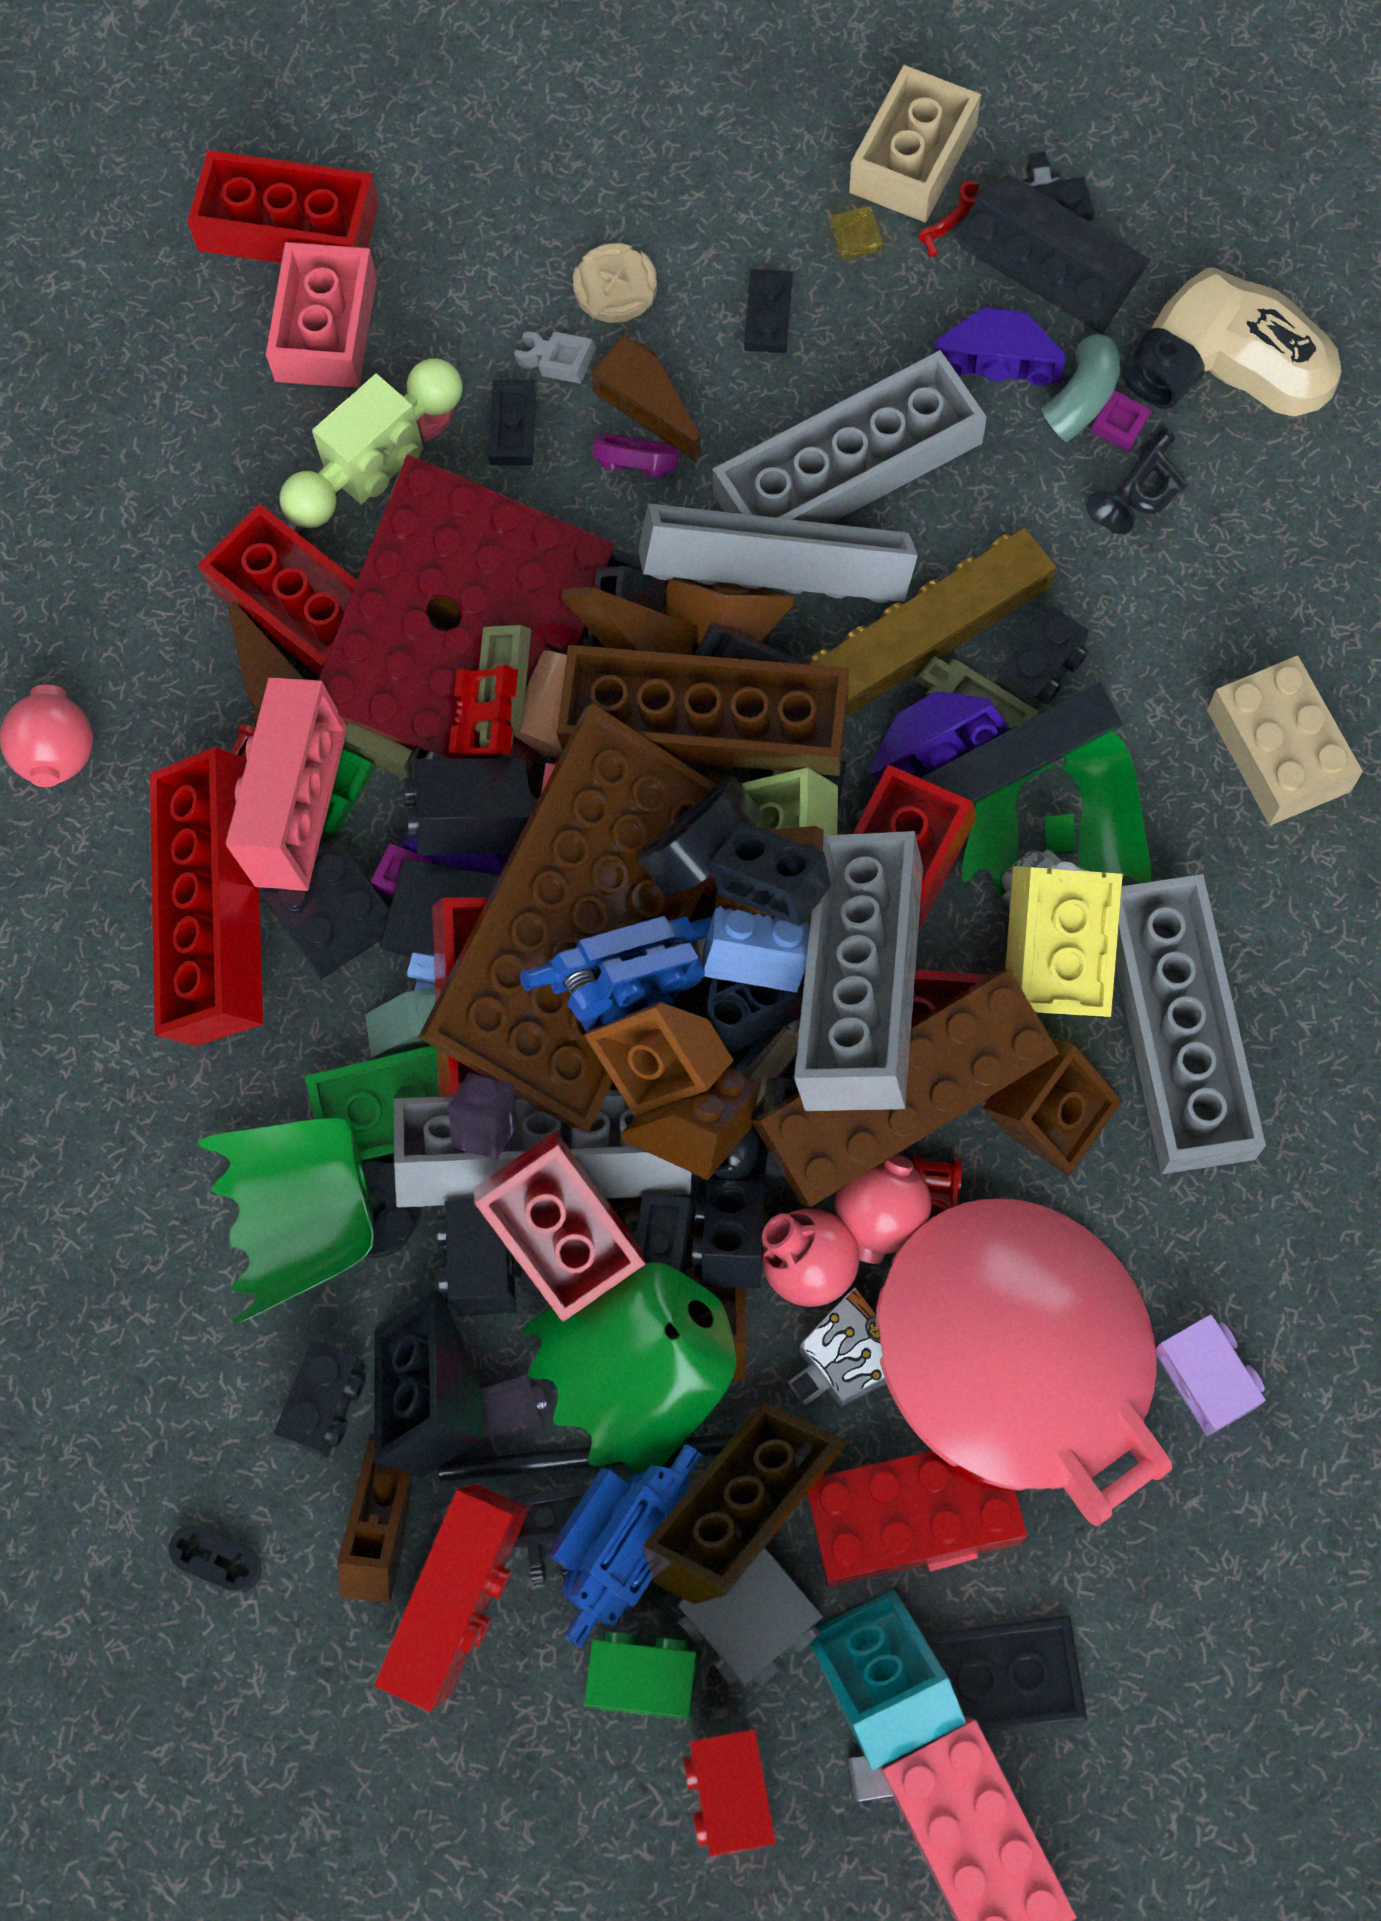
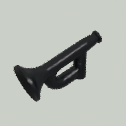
(1114, 508)

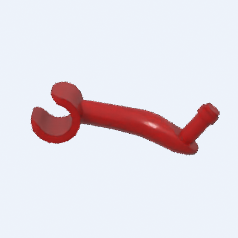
(940, 228)

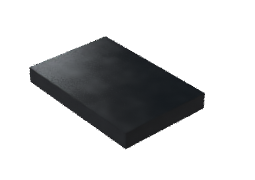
(1013, 1673)

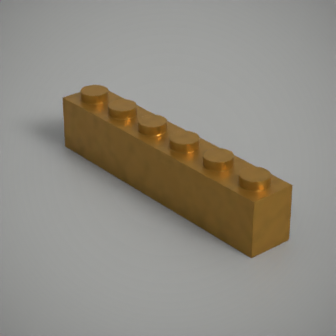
(940, 617)

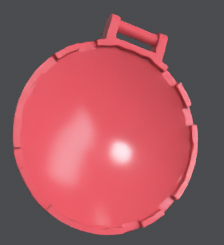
(1022, 1351)

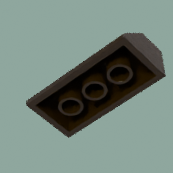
(738, 1504)

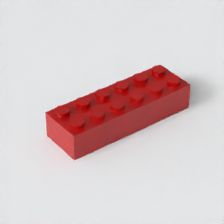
(201, 905)

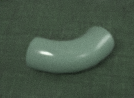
(1087, 390)

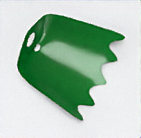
(1110, 826)
(297, 1204)
(626, 1377)

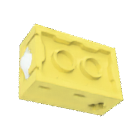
(1064, 938)

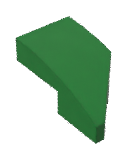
(349, 782)

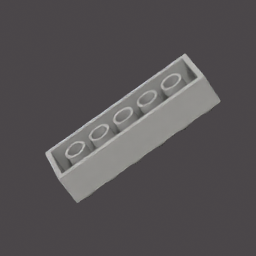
(856, 448)
(861, 975)
(1185, 1027)
(434, 1172)

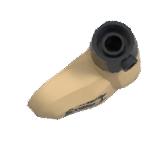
(1244, 338)

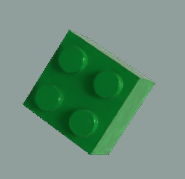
(641, 1677)

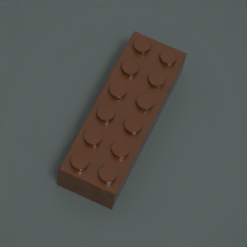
(714, 706)
(955, 1062)

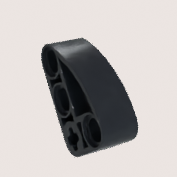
(684, 850)
(749, 1012)

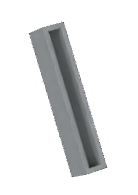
(776, 553)

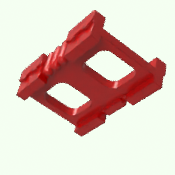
(473, 712)

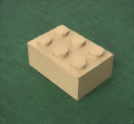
(914, 143)
(1284, 740)

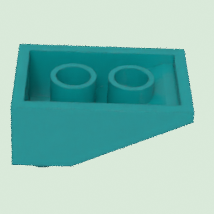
(886, 1679)

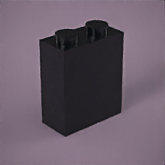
(467, 805)

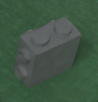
(753, 1623)

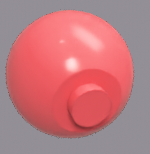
(46, 737)
(884, 1207)
(809, 1256)

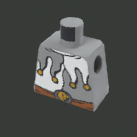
(842, 1354)

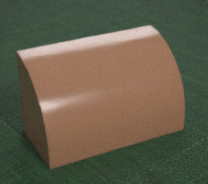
(543, 705)

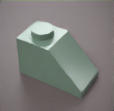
(397, 1023)

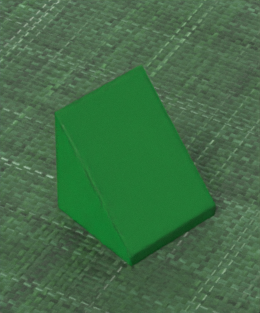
(1060, 833)

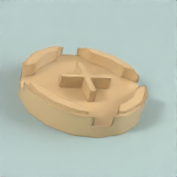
(614, 283)

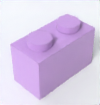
(1211, 1374)

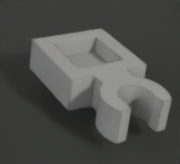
(561, 358)

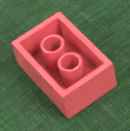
(321, 315)

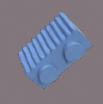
(755, 950)

